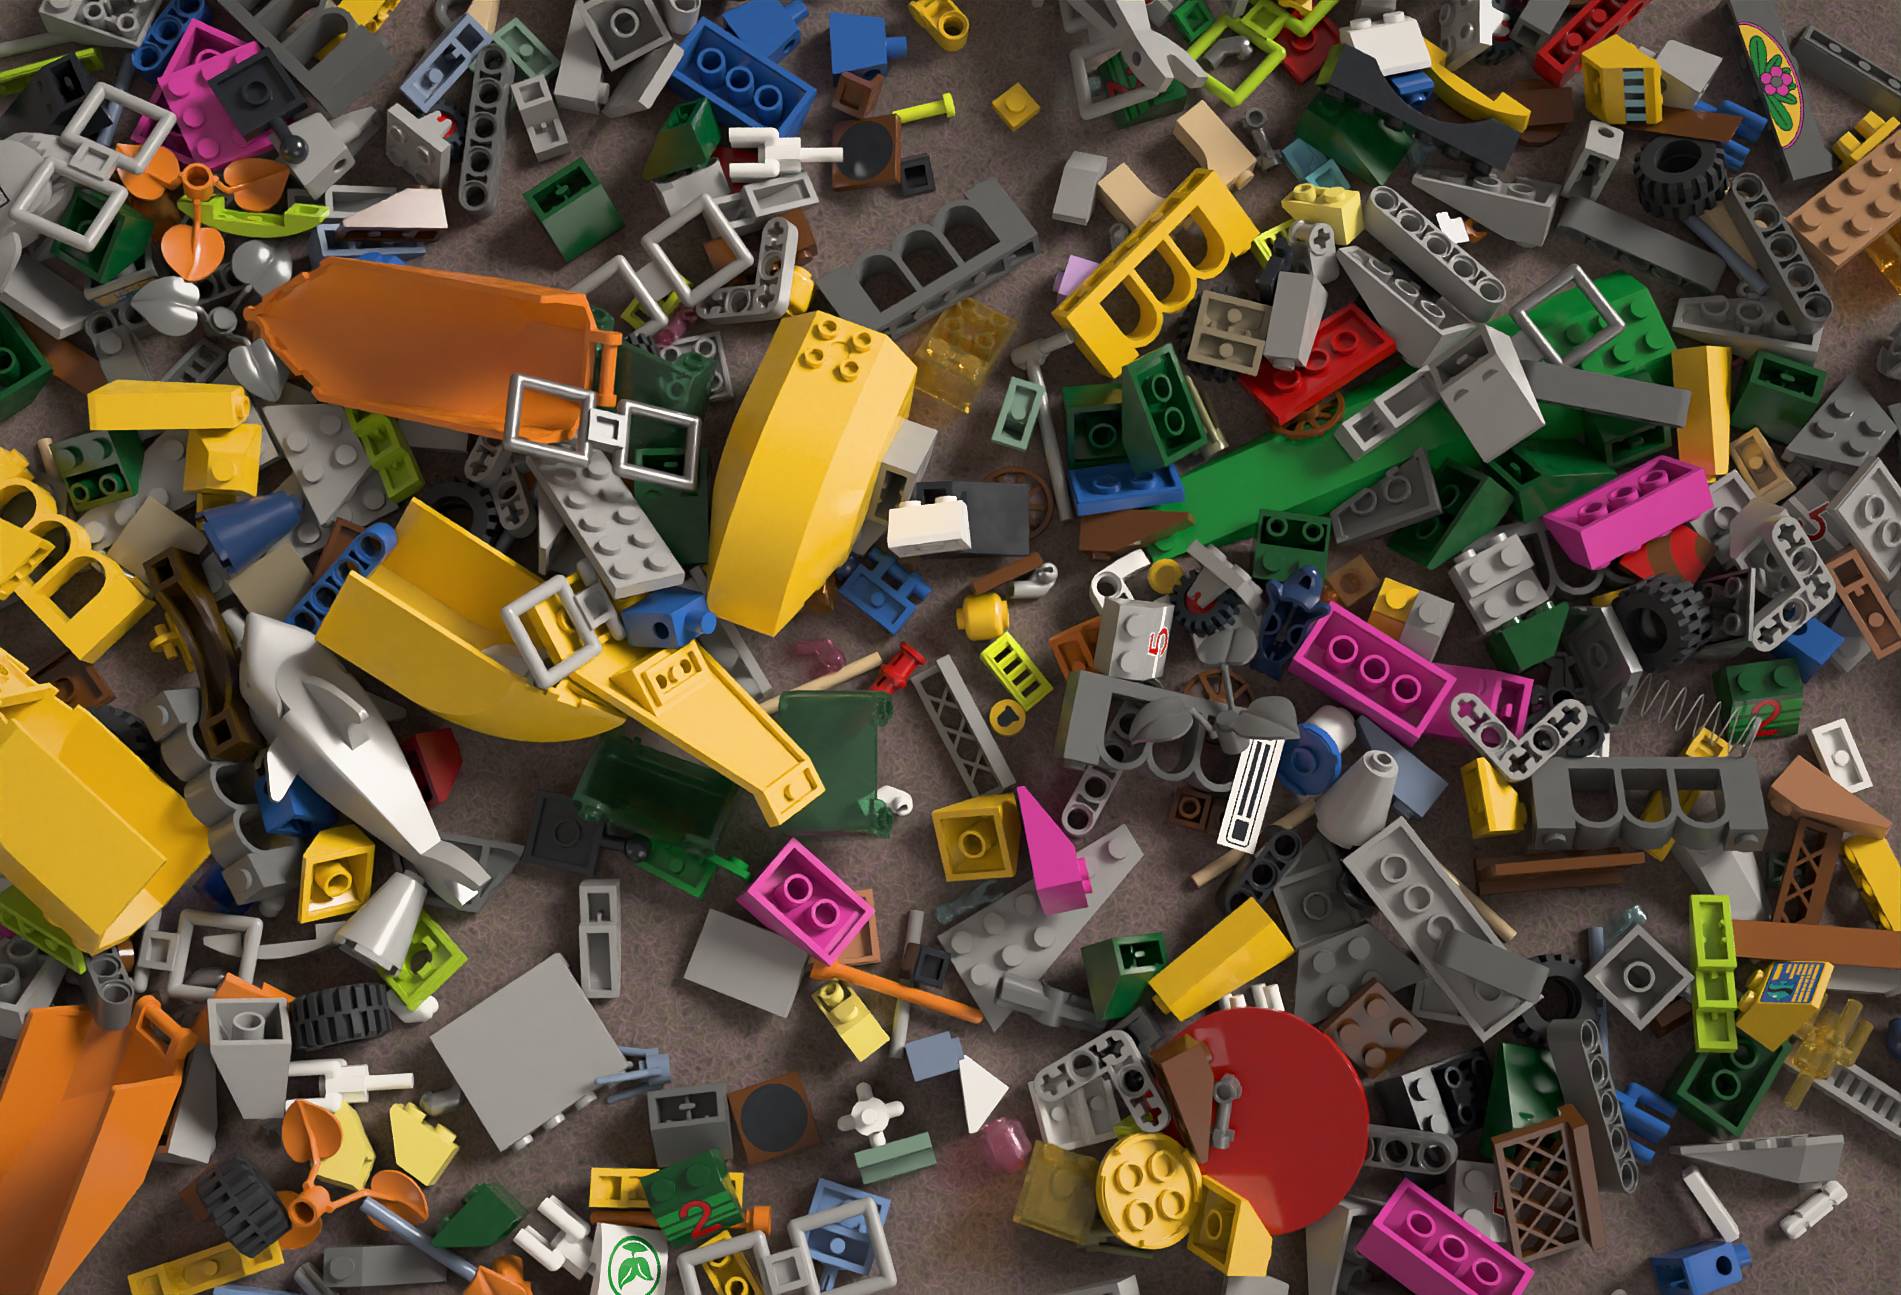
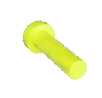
(928, 110)

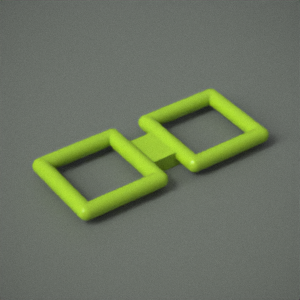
(1261, 27)

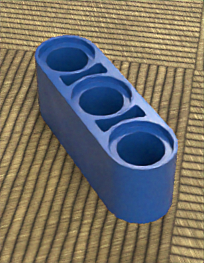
(156, 45)

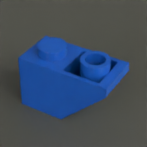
(1412, 87)

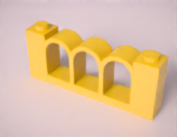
(1227, 234)
(111, 611)

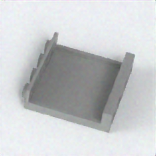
(530, 1053)

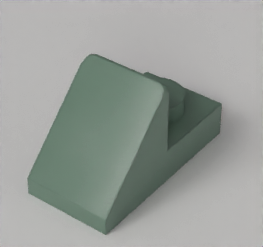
(1018, 414)

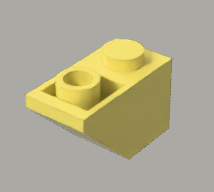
(1327, 205)
(850, 1018)
(420, 1146)
(355, 1158)

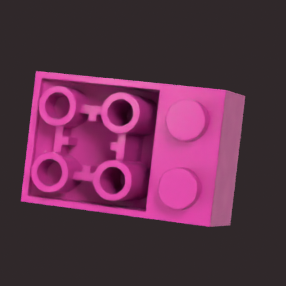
(1501, 692)

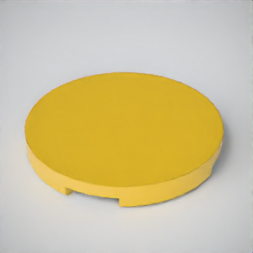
(1149, 1190)

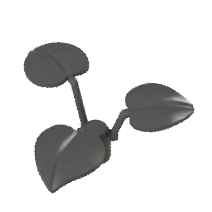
(171, 310)
(1264, 720)

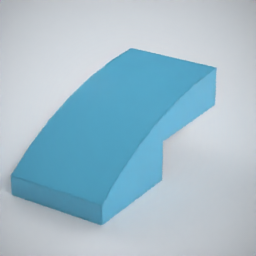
(1312, 166)

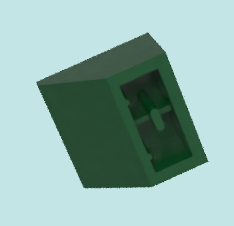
(684, 140)
(573, 210)
(1775, 397)
(1624, 440)
(99, 466)
(1287, 543)
(1528, 643)
(1121, 971)
(485, 1219)

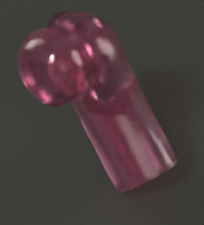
(825, 650)

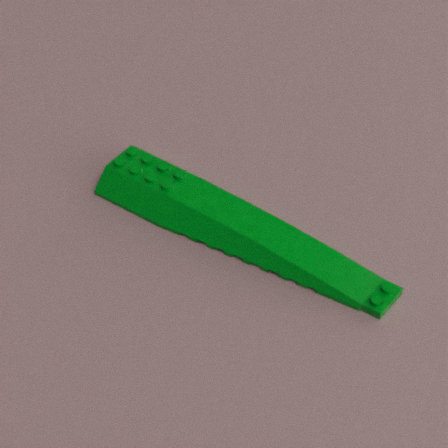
(1320, 474)

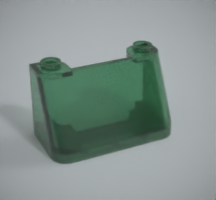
(656, 382)
(841, 741)
(656, 795)

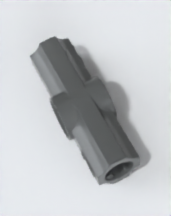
(1047, 1002)

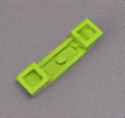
(250, 224)

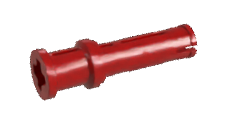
(899, 668)

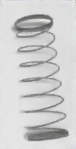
(1749, 739)

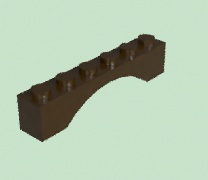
(186, 596)

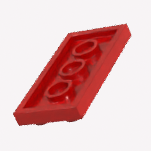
(1341, 351)

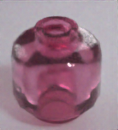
(1004, 1145)

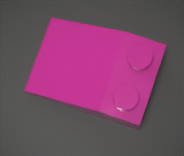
(1058, 873)
(806, 903)

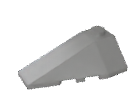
(1512, 210)
(1414, 322)
(1746, 326)
(1750, 551)
(1727, 874)

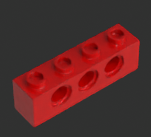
(1591, 25)

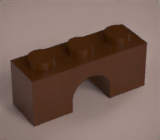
(720, 254)

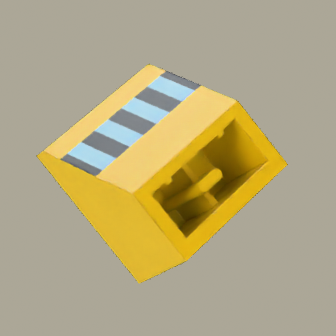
(1621, 83)

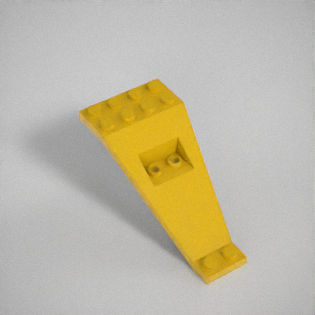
(689, 703)

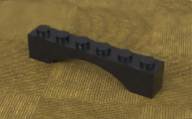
(1358, 80)

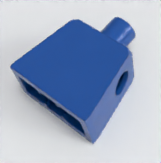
(767, 26)
(862, 46)
(668, 618)
(1810, 644)
(299, 812)
(1699, 1267)

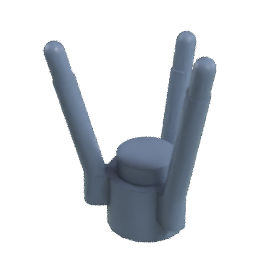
(652, 1072)

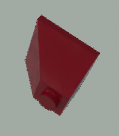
(434, 763)

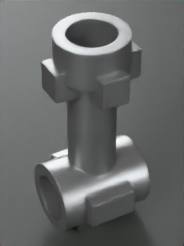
(1252, 126)
(1224, 1092)

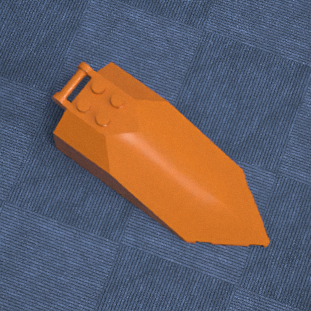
(437, 345)
(78, 1133)

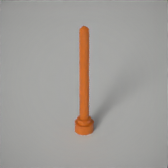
(895, 989)
(756, 1219)

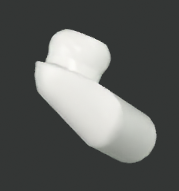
(896, 799)
(421, 1014)

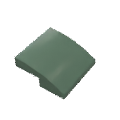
(527, 53)
(895, 1158)

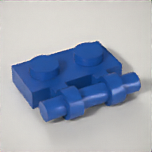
(878, 599)

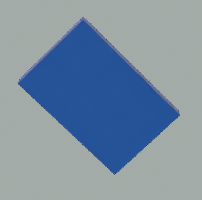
(1118, 488)

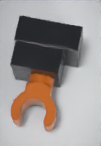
(1456, 229)

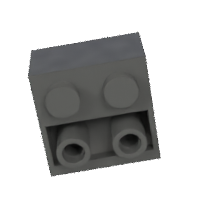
(689, 1122)

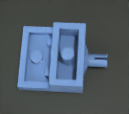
(846, 1242)

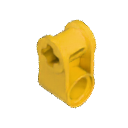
(936, 17)

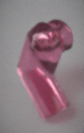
(677, 324)

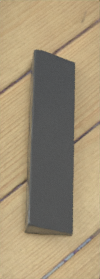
(1849, 71)

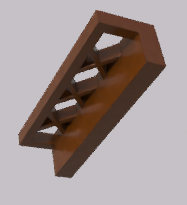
(1821, 866)

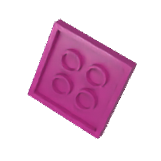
(202, 118)

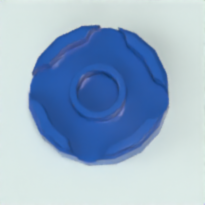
(1310, 762)

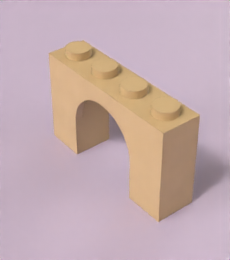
(1211, 146)

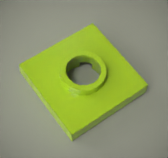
(446, 960)

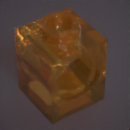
(1360, 574)

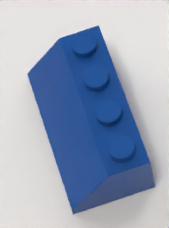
(739, 82)

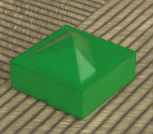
(1192, 19)

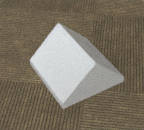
(980, 1092)

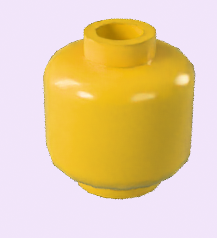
(802, 292)
(983, 617)

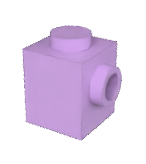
(1075, 273)

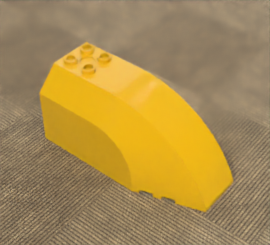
(802, 466)
(429, 617)
(85, 818)

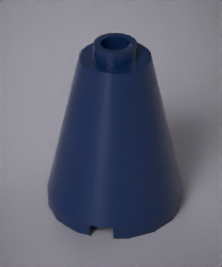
(249, 528)

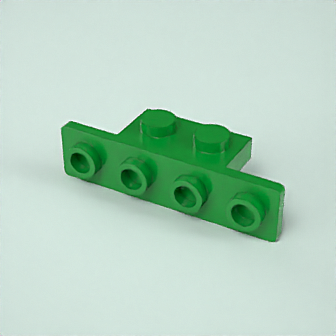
(687, 873)

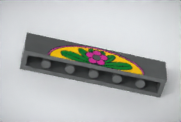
(1776, 92)

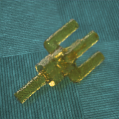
(1825, 1047)

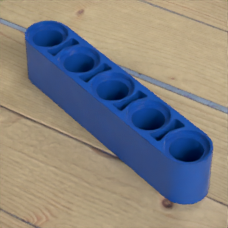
(360, 553)

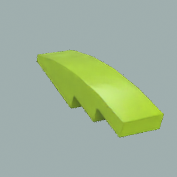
(387, 452)
(1713, 967)

